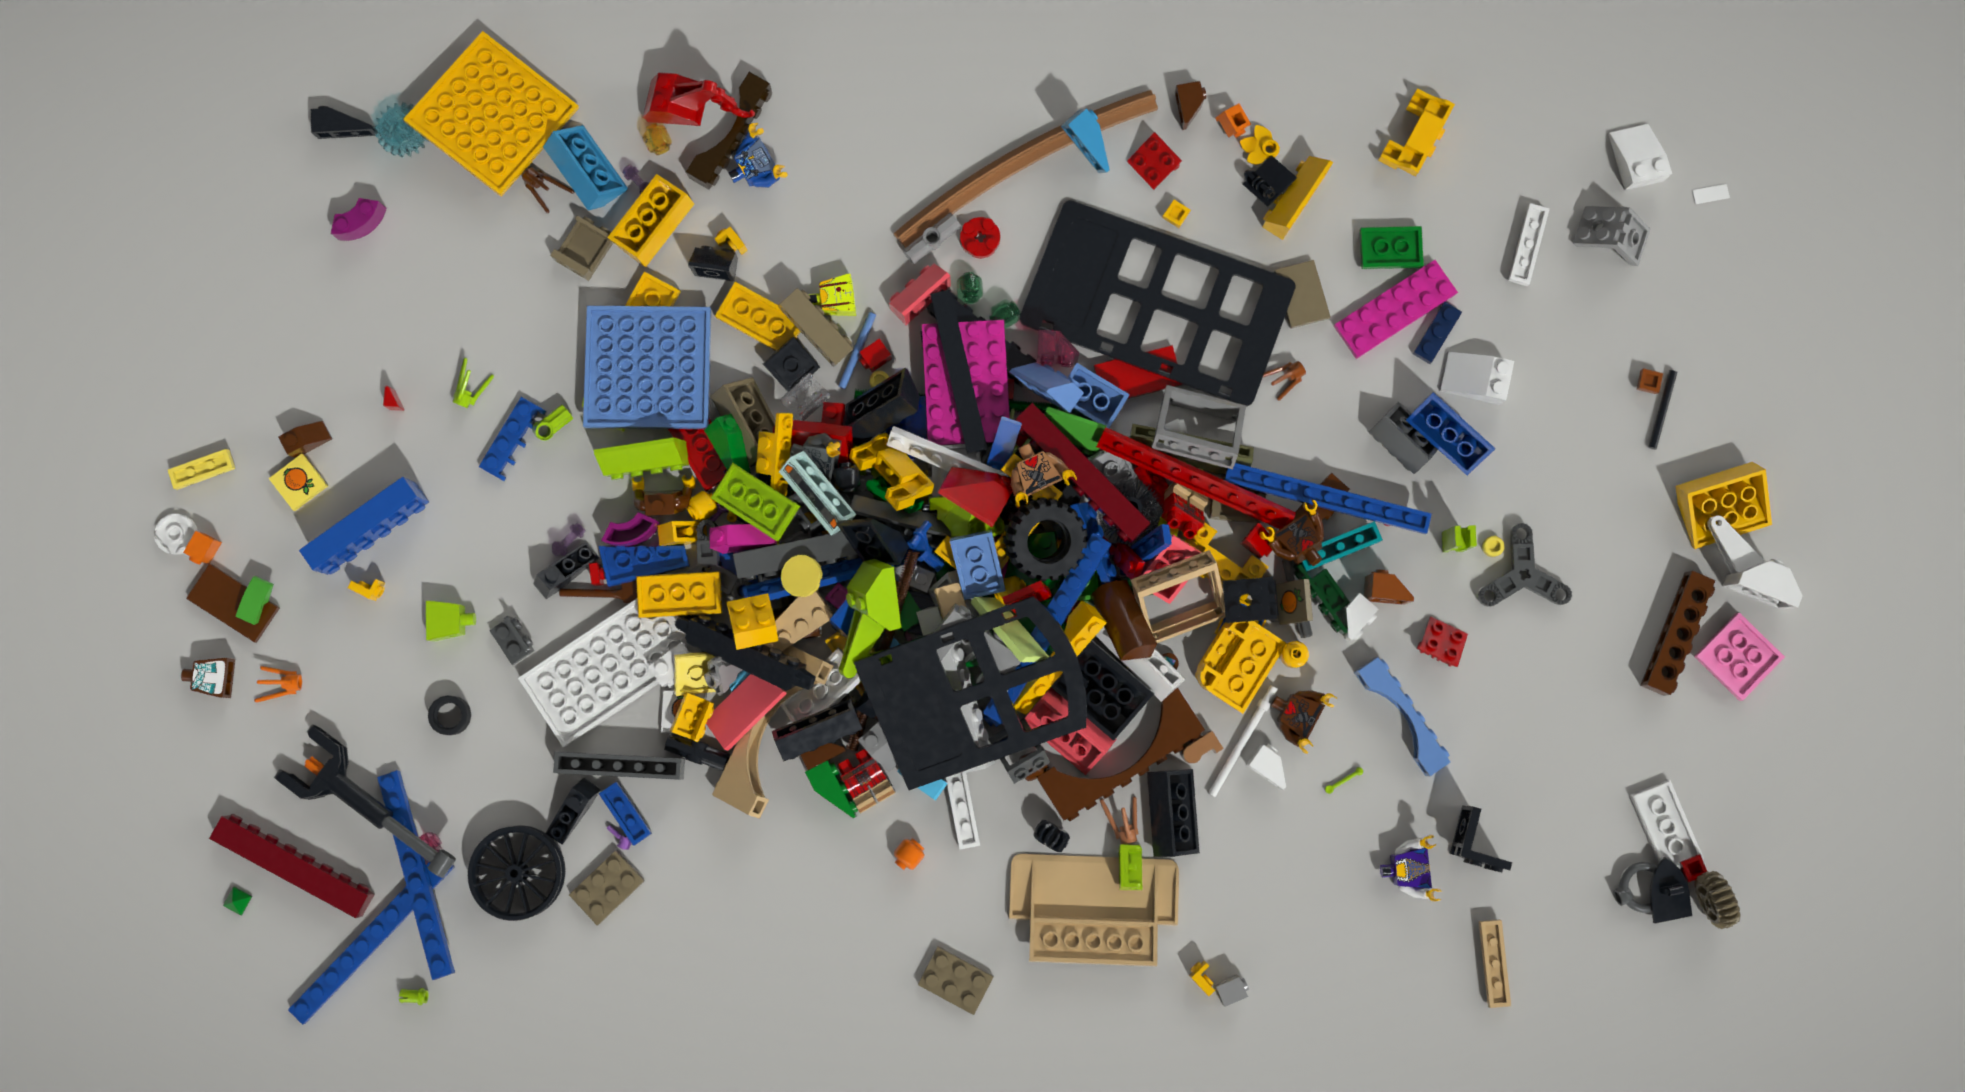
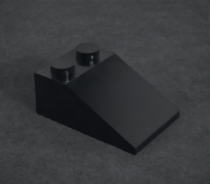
(874, 540)

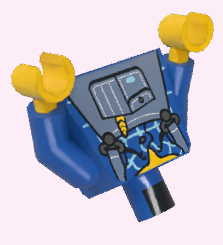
(755, 162)

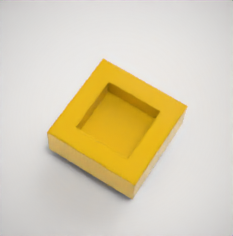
(1176, 213)

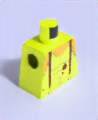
(836, 296)

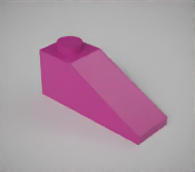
(738, 538)

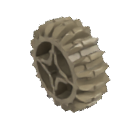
(1717, 900)

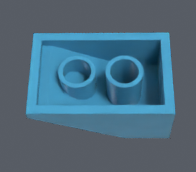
(1087, 136)

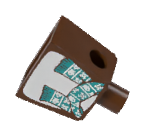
(211, 676)

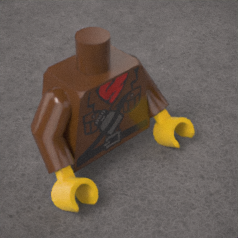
(662, 502)
(1299, 538)
(1300, 715)

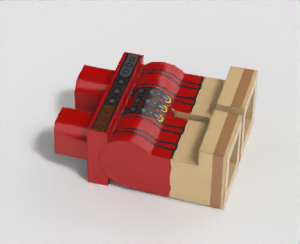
(1184, 509)
(860, 777)

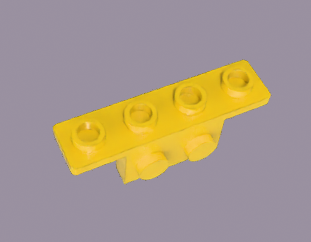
(775, 451)

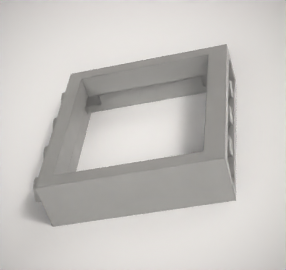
(1194, 447)

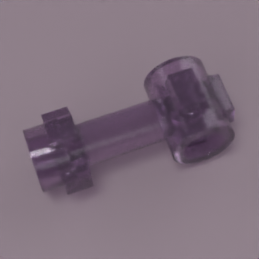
(631, 173)
(560, 548)

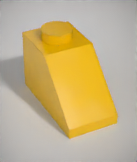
(678, 533)

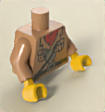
(1037, 473)

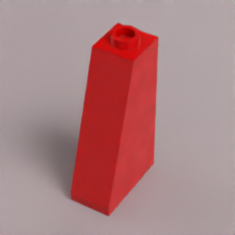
(803, 429)

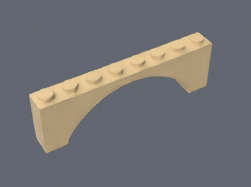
(740, 779)

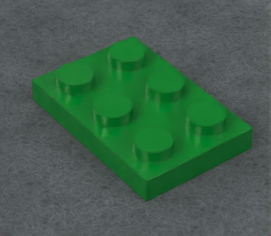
(1391, 247)

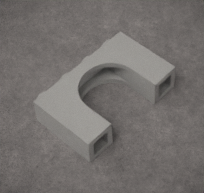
(1003, 656)

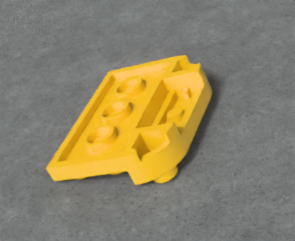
(1238, 662)

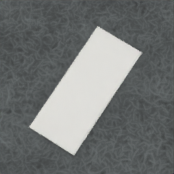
(1711, 194)

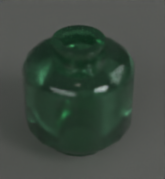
(969, 288)
(1005, 311)

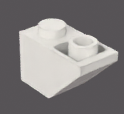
(1357, 615)

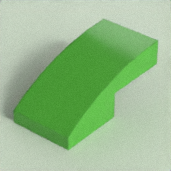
(253, 600)

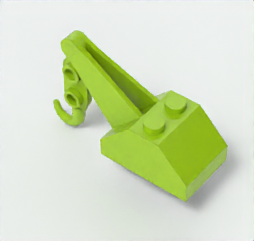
(875, 608)

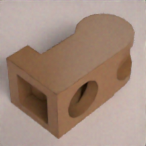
(1193, 752)

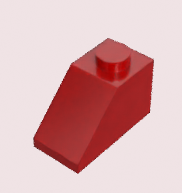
(1255, 543)

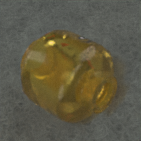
(657, 139)

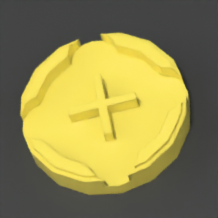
(801, 576)

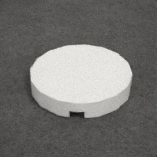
(174, 533)

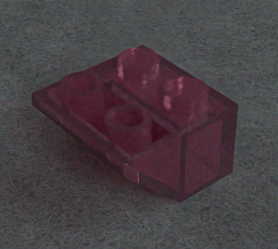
(1055, 349)

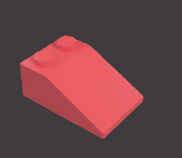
(1174, 553)

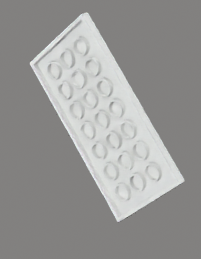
(601, 671)

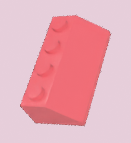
(1080, 747)

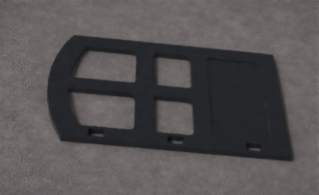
(925, 714)

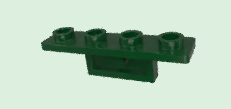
(1327, 594)

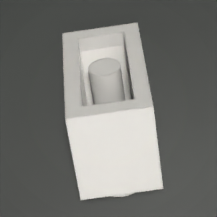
(1268, 765)

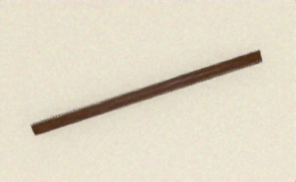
(888, 635)

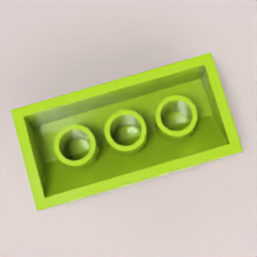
(642, 457)

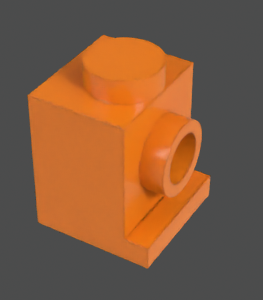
(1234, 121)

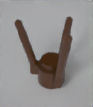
(535, 179)

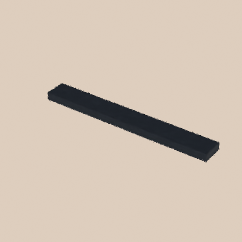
(958, 371)

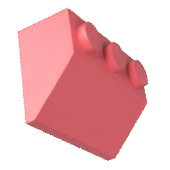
(918, 293)

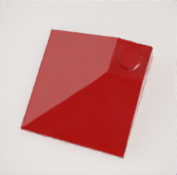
(977, 492)

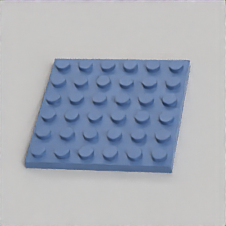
(647, 367)

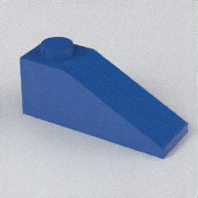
(1004, 442)

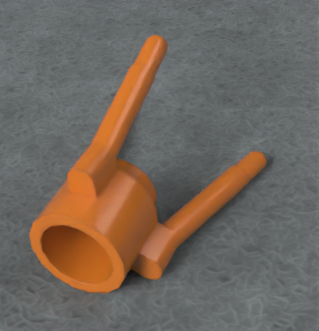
(291, 682)

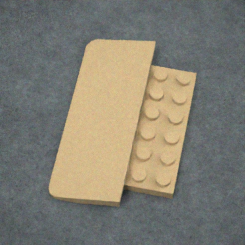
(1083, 914)

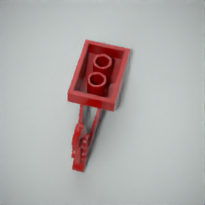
(683, 100)

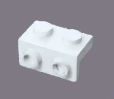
(664, 666)

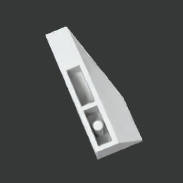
(1152, 672)

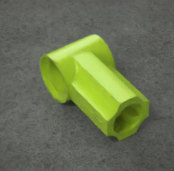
(554, 422)

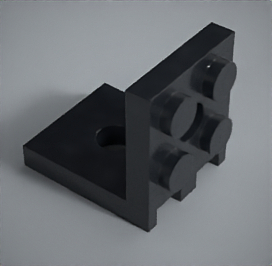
(1263, 604)
(1464, 839)

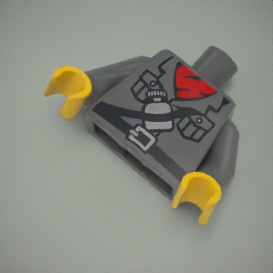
(822, 451)

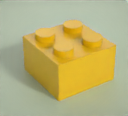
(752, 621)

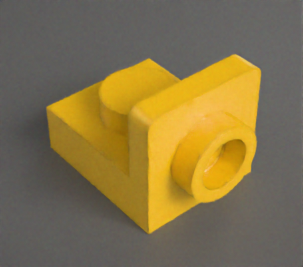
(734, 241)
(364, 589)
(1202, 981)

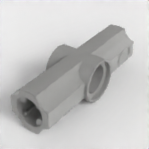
(922, 247)

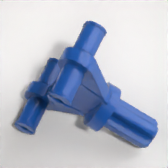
(920, 544)

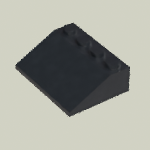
(1111, 690)

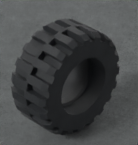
(1068, 551)

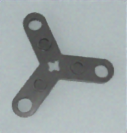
(708, 557)
(1523, 559)

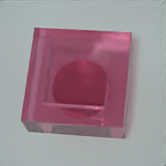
(432, 840)

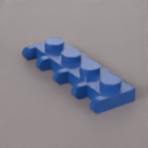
(510, 437)

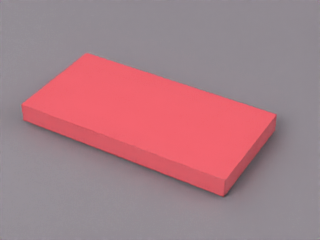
(743, 710)

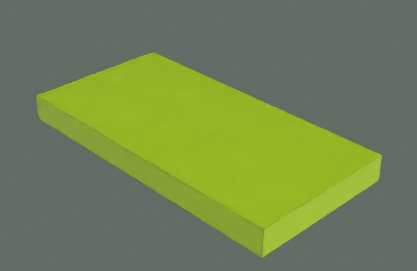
(755, 502)

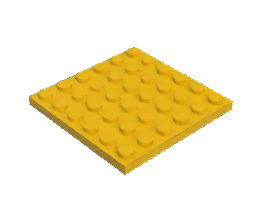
(491, 113)

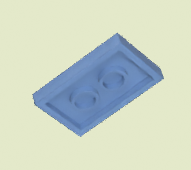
(977, 564)

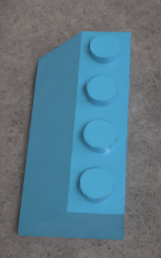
(584, 166)

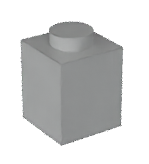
(1231, 990)

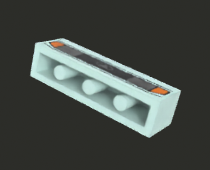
(816, 492)

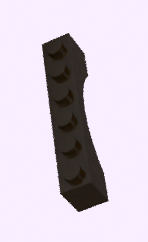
(708, 165)

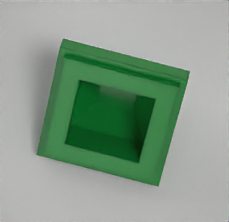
(237, 901)

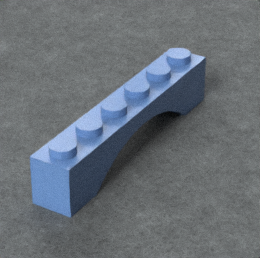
(1427, 752)

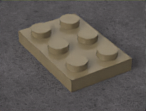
(606, 887)
(955, 980)

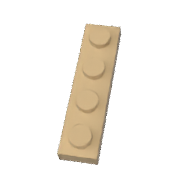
(1494, 963)

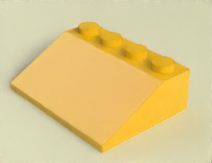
(1735, 494)

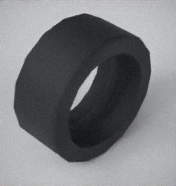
(433, 715)

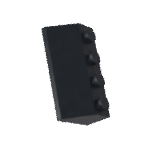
(881, 407)
(1173, 813)

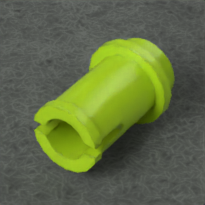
(414, 996)

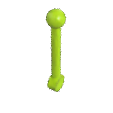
(1329, 789)

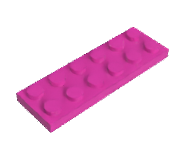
(1395, 309)

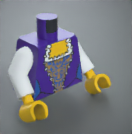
(1411, 869)

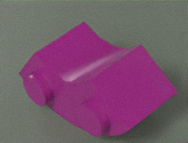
(358, 221)
(632, 532)

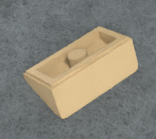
(948, 596)

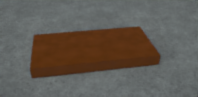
(221, 597)

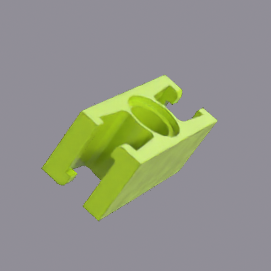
(1459, 538)

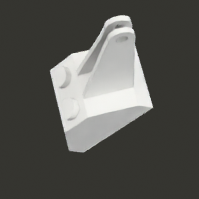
(1750, 573)

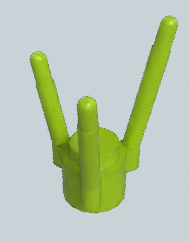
(463, 397)

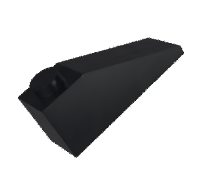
(334, 124)

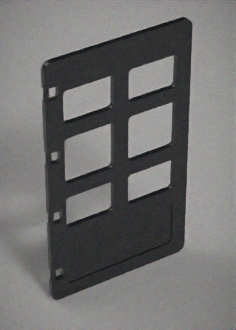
(1083, 272)

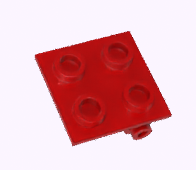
(1154, 160)
(1443, 642)

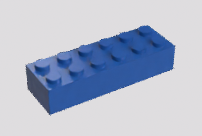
(364, 526)

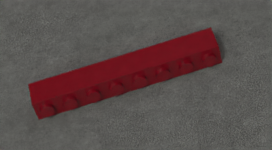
(1090, 481)
(292, 866)

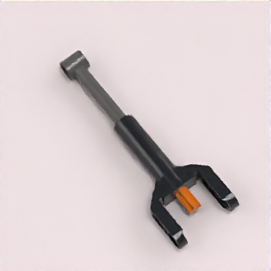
(333, 780)

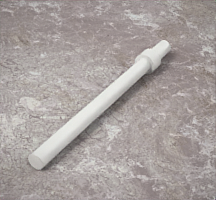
(1262, 706)

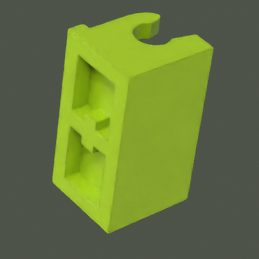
(1130, 867)

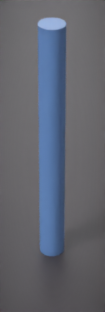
(855, 353)

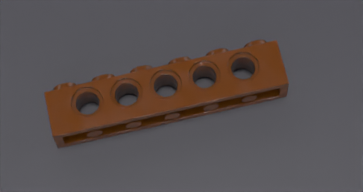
(1668, 638)

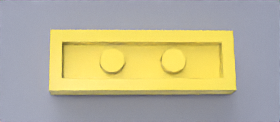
(201, 469)

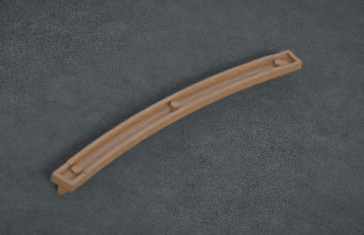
(1016, 161)

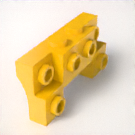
(1420, 144)
(896, 467)
(1227, 569)

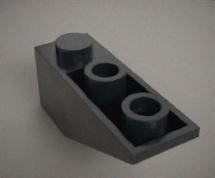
(564, 570)
(572, 810)

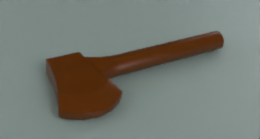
(627, 593)

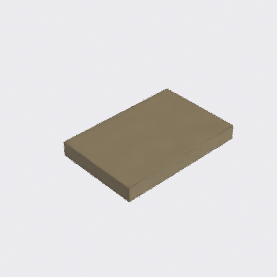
(1308, 301)

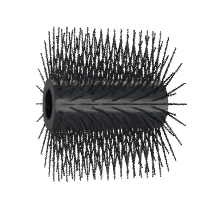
(1139, 504)

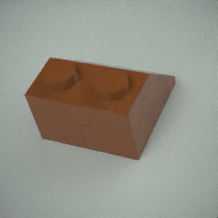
(1386, 588)

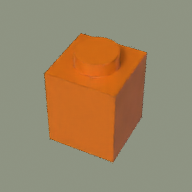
(202, 548)

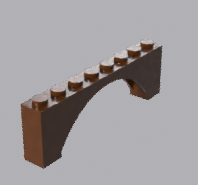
(1175, 728)

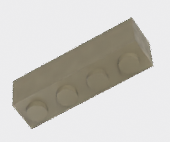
(815, 326)

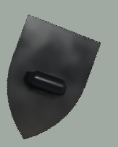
(1669, 893)

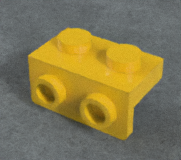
(692, 717)

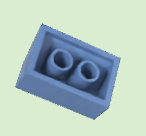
(1049, 385)
(1100, 398)

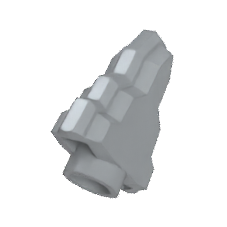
(720, 675)

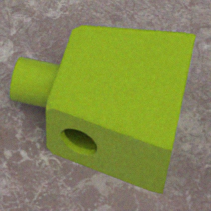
(446, 620)

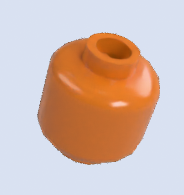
(909, 854)

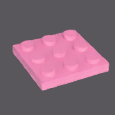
(1739, 656)

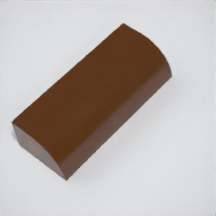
(1124, 620)

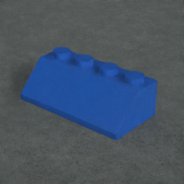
(1450, 434)

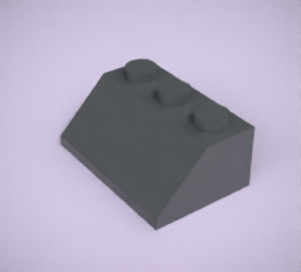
(1403, 439)

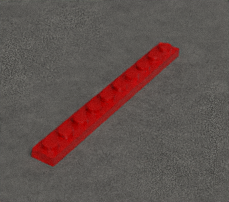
(1195, 479)

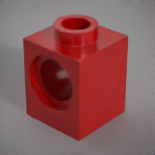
(874, 356)

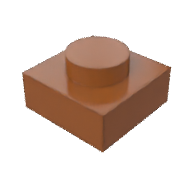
(1649, 381)

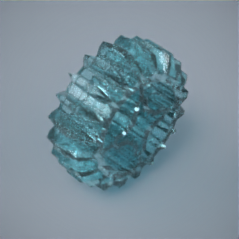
(394, 143)

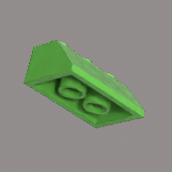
(1080, 431)

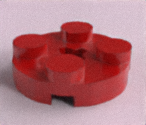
(970, 231)

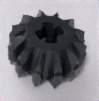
(1051, 836)

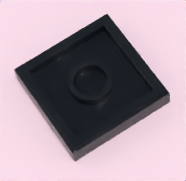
(790, 364)

